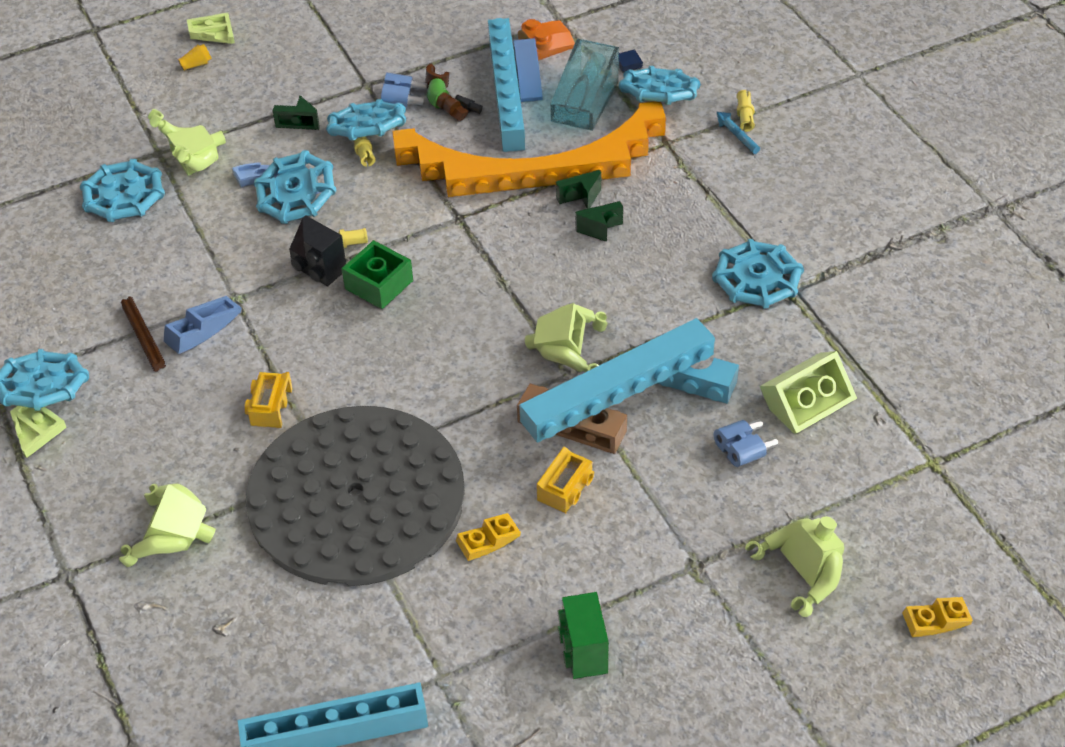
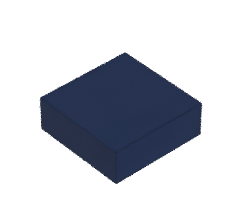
(630, 60)

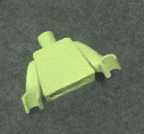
(190, 146)
(561, 335)
(173, 524)
(813, 552)

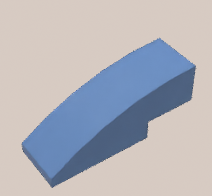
(527, 70)
(200, 324)

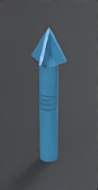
(724, 120)

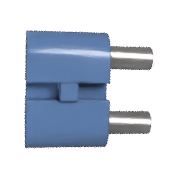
(398, 88)
(740, 442)

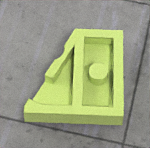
(211, 28)
(35, 427)

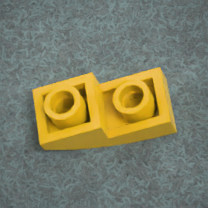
(493, 535)
(938, 618)

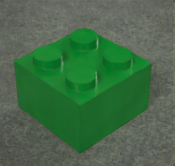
(377, 274)
(583, 635)

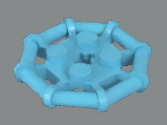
(659, 85)
(366, 119)
(293, 170)
(126, 203)
(746, 259)
(36, 378)

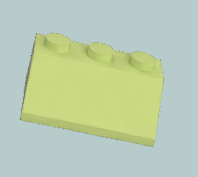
(809, 391)

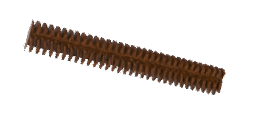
(143, 334)

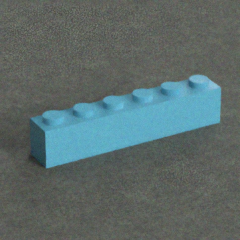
(339, 720)

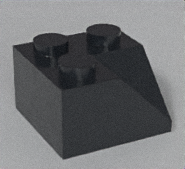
(317, 251)

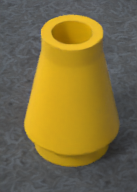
(195, 57)

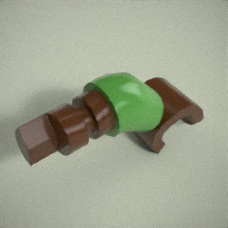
(439, 96)

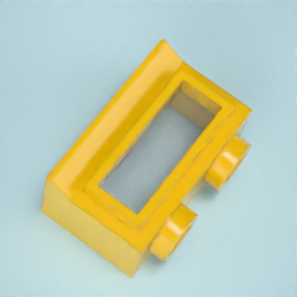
(267, 398)
(564, 480)

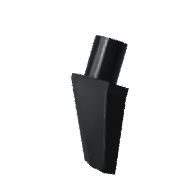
(469, 104)

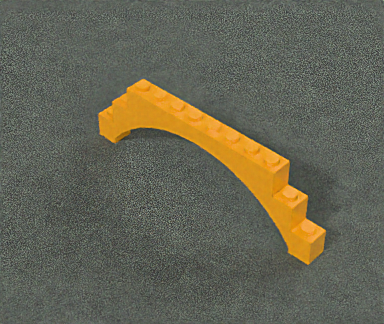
(479, 174)

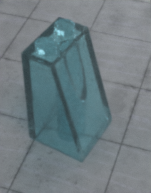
(586, 84)

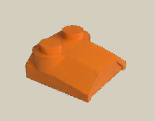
(549, 36)

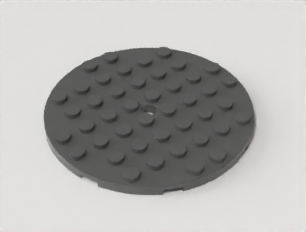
(324, 534)

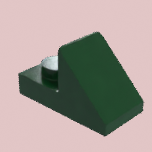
(296, 117)
(579, 187)
(596, 220)

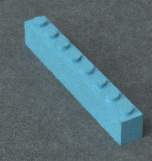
(506, 85)
(616, 380)

